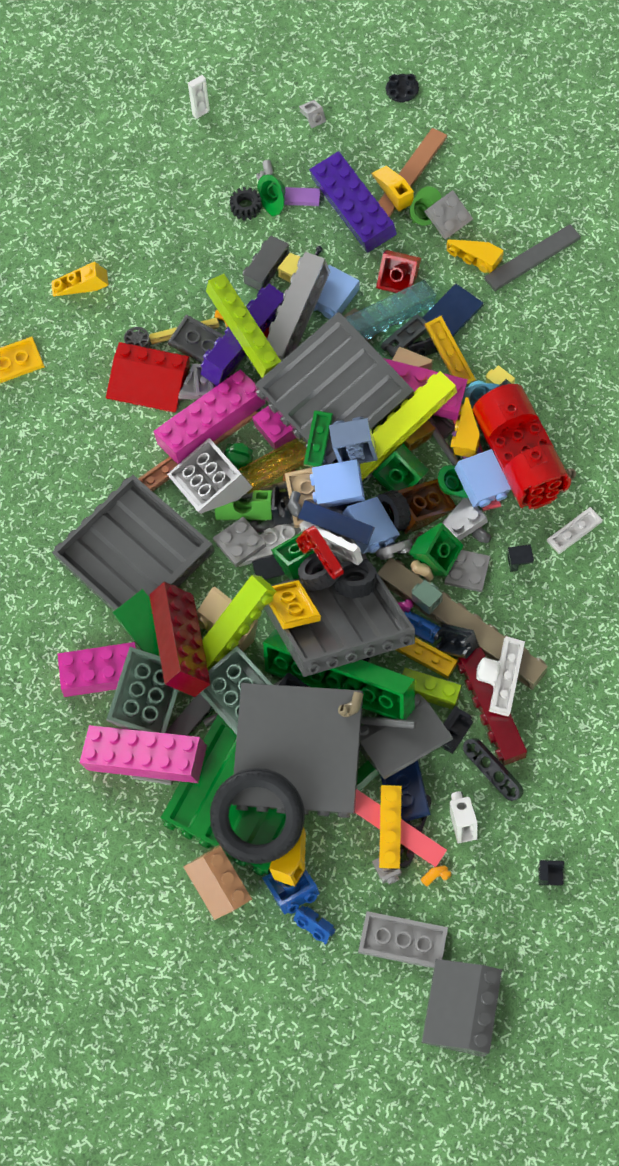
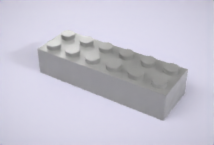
(298, 304)

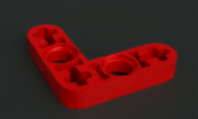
(312, 540)

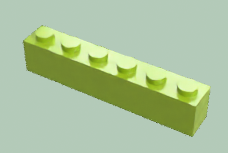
(242, 324)
(237, 619)

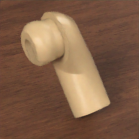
(422, 569)

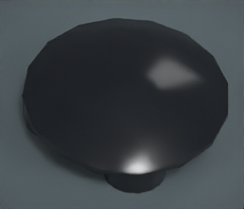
(402, 87)

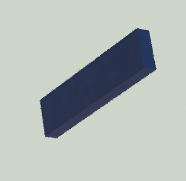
(336, 522)

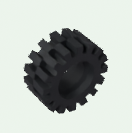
(249, 211)

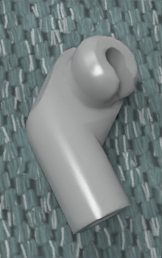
(267, 169)

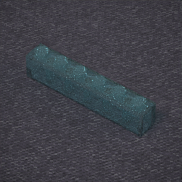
(393, 310)

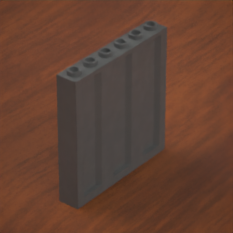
(335, 375)
(132, 546)
(347, 628)

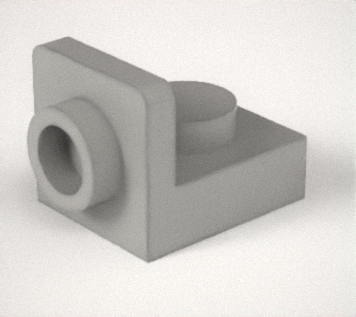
(313, 112)
(386, 874)

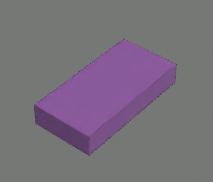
(302, 196)

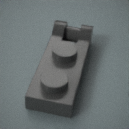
(405, 335)

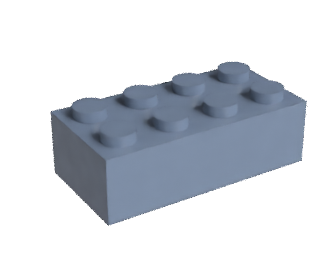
(353, 440)

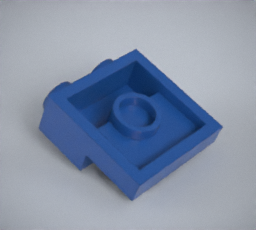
(291, 897)

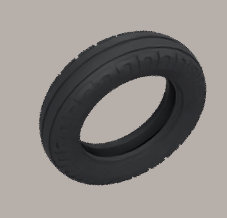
(227, 837)

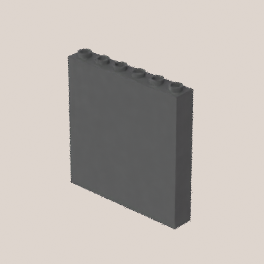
(304, 741)

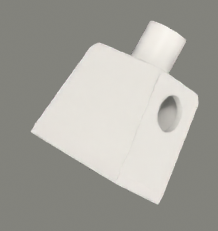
(463, 818)

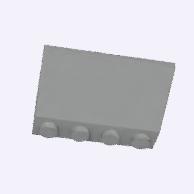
(209, 478)

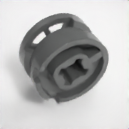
(137, 338)

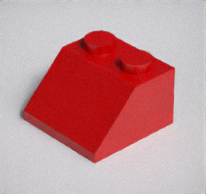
(397, 271)

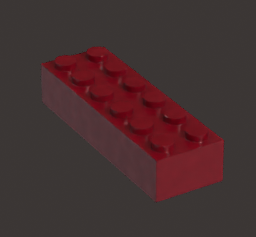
(179, 639)

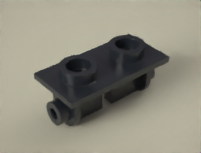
(423, 347)

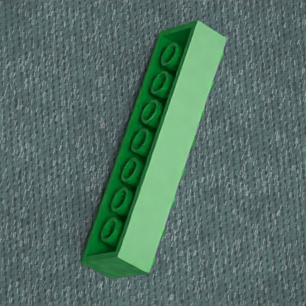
(383, 689)

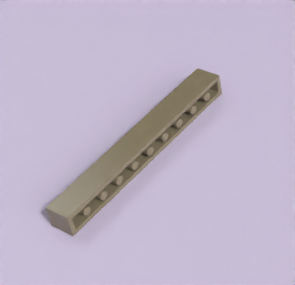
(402, 581)

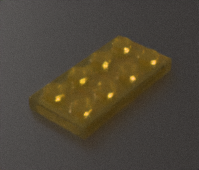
(274, 464)

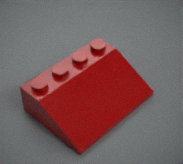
(147, 377)

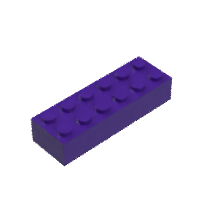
(353, 202)
(226, 349)

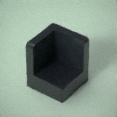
(519, 556)
(550, 872)

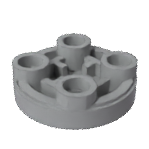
(401, 547)

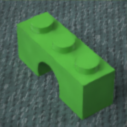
(257, 509)

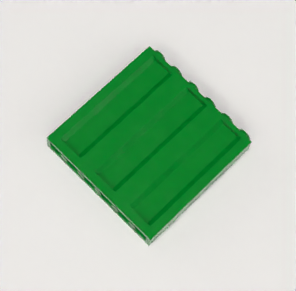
(192, 802)

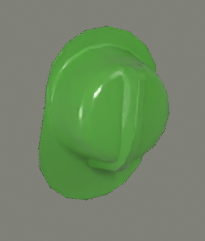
(424, 199)

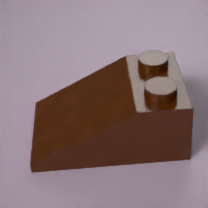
(426, 504)

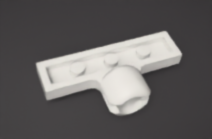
(342, 548)
(502, 675)

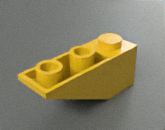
(394, 187)
(481, 254)
(85, 279)
(468, 436)
(292, 865)

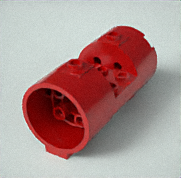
(521, 446)

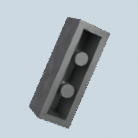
(265, 263)

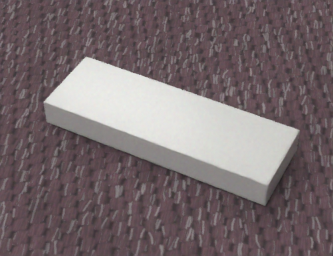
(198, 96)
(574, 530)

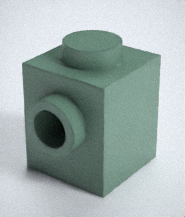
(426, 596)

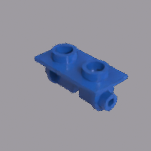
(423, 627)
(306, 919)

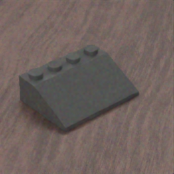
(396, 747)
(462, 1007)

